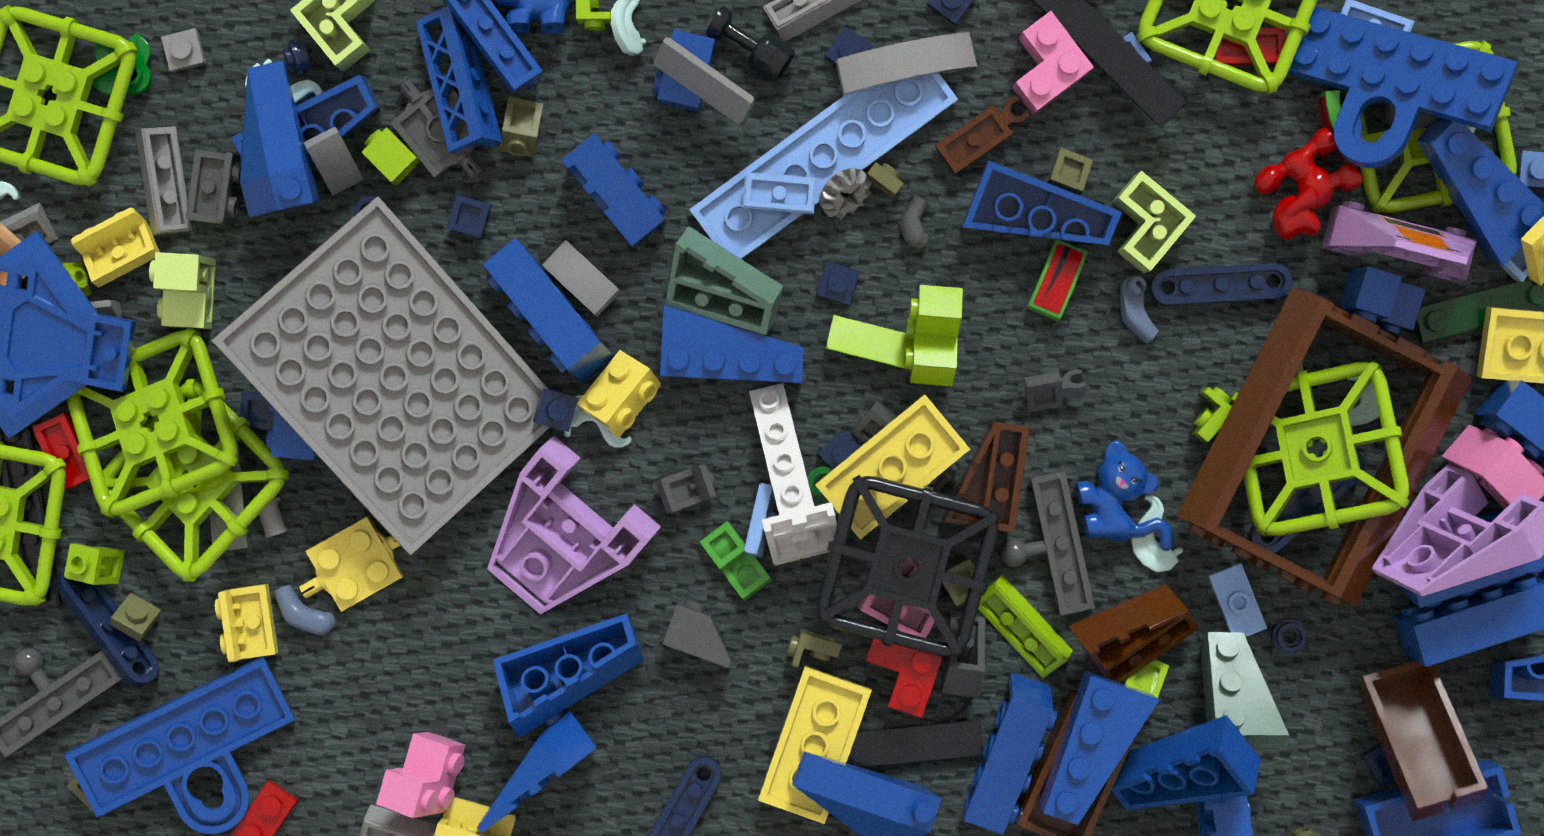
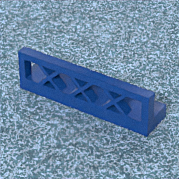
(497, 42)
(470, 80)

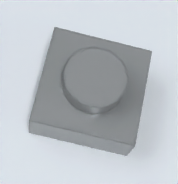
(183, 50)

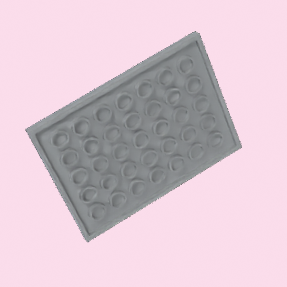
(388, 375)

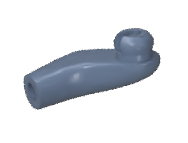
(1133, 309)
(301, 616)

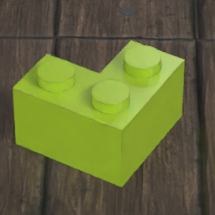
(934, 334)

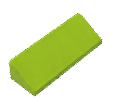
(868, 341)
(1026, 624)

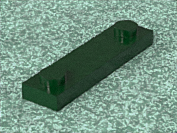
(1468, 311)

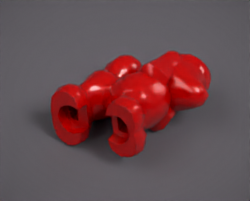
(1315, 185)

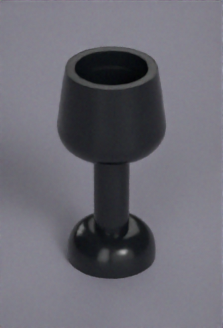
(768, 56)

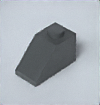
(696, 633)
(965, 673)

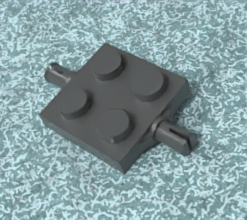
(423, 132)

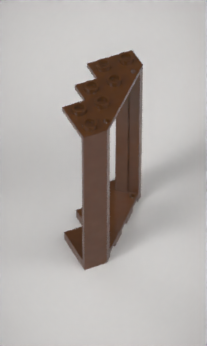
(1255, 410)

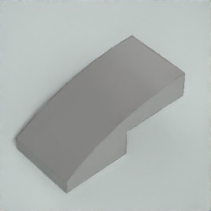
(333, 160)
(581, 278)

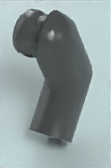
(911, 225)

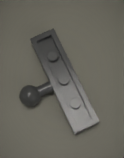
(1059, 543)
(54, 699)

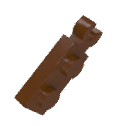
(979, 136)

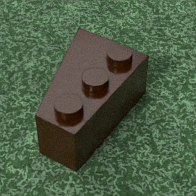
(994, 475)
(1134, 632)

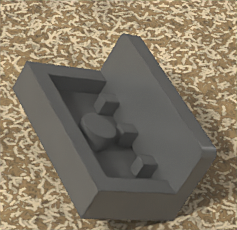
(214, 187)

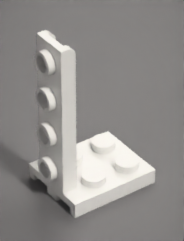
(800, 527)

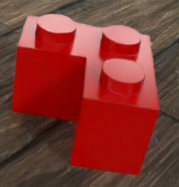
(914, 678)

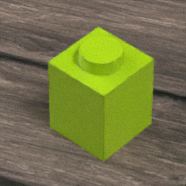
(390, 155)

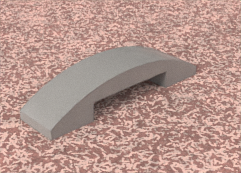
(905, 61)

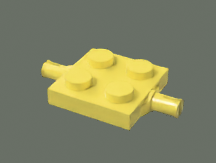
(353, 564)

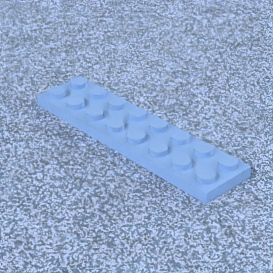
(842, 137)

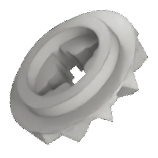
(850, 181)

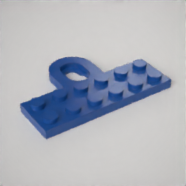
(1402, 70)
(181, 737)

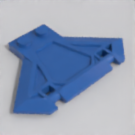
(53, 337)

